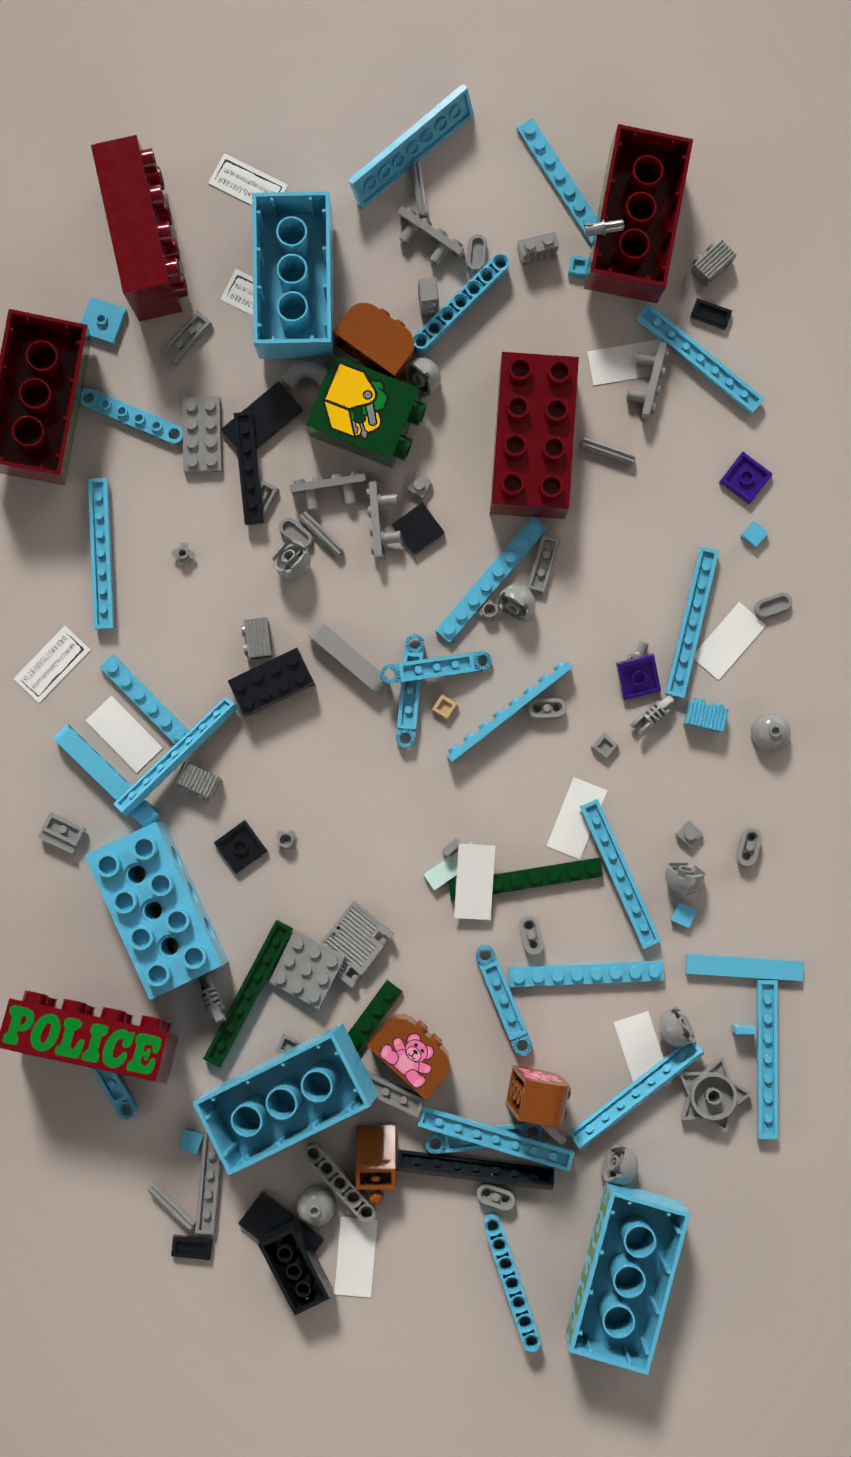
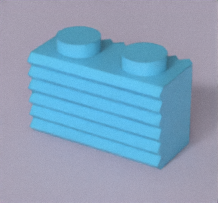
(706, 716)

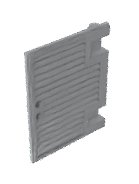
(355, 939)

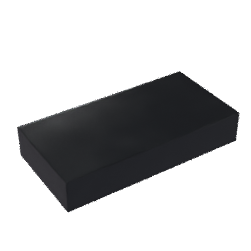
(711, 314)
(192, 1247)

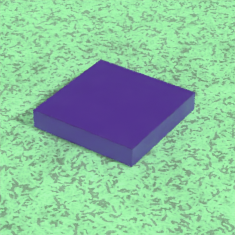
(745, 478)
(638, 676)

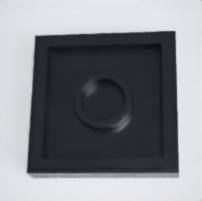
(418, 528)
(240, 846)

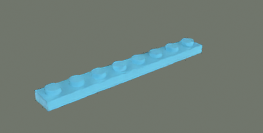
(557, 175)
(700, 359)
(101, 554)
(491, 579)
(691, 622)
(515, 705)
(175, 756)
(620, 874)
(586, 973)
(767, 1058)
(635, 1094)
(496, 1138)

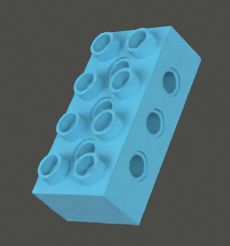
(130, 907)

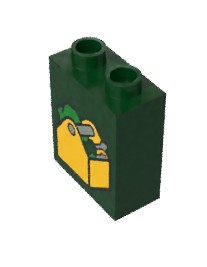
(365, 412)

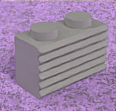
(537, 247)
(714, 262)
(428, 296)
(257, 638)
(198, 780)

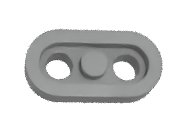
(546, 708)
(750, 847)
(532, 934)
(494, 1197)

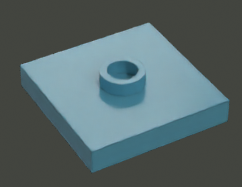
(104, 320)

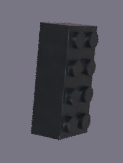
(271, 682)
(295, 1267)

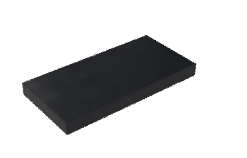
(270, 414)
(268, 1215)

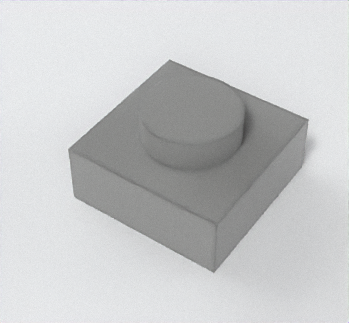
(419, 485)
(689, 833)

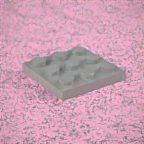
(307, 969)

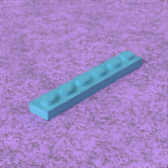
(144, 698)

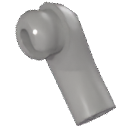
(641, 651)

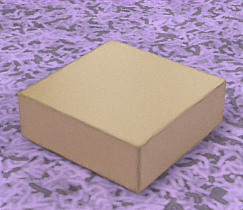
(444, 707)

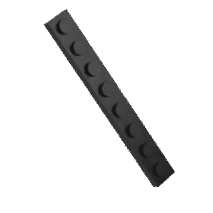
(475, 1169)

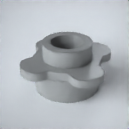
(178, 554)
(494, 610)
(281, 840)

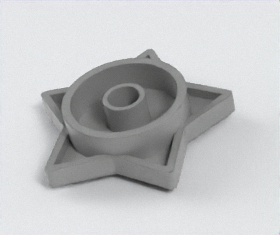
(719, 1106)

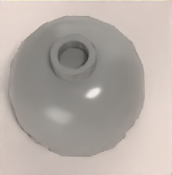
(423, 374)
(291, 560)
(517, 602)
(770, 732)
(684, 879)
(675, 1029)
(620, 1167)
(316, 1205)

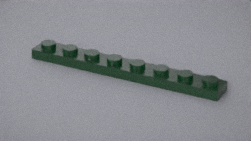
(542, 876)
(248, 993)
(374, 1014)

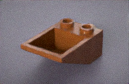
(377, 1156)

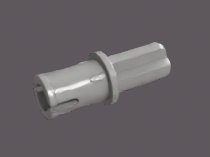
(603, 227)

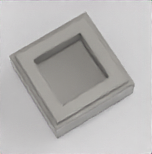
(604, 746)
(451, 847)

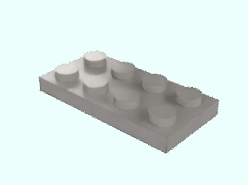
(201, 434)

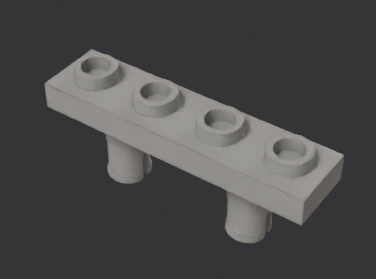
(425, 226)
(658, 372)
(336, 480)
(376, 530)

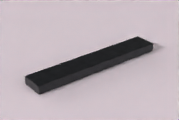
(248, 468)

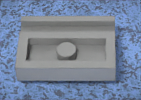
(61, 832)

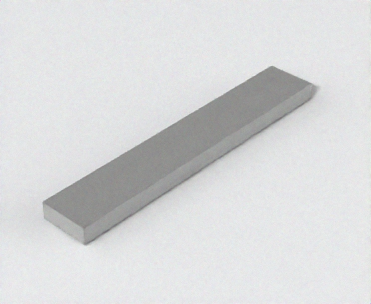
(208, 1188)

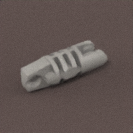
(653, 715)
(211, 999)

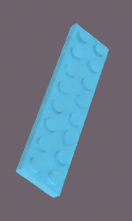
(411, 146)

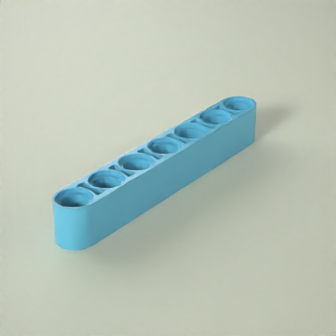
(464, 296)
(103, 772)
(512, 1291)

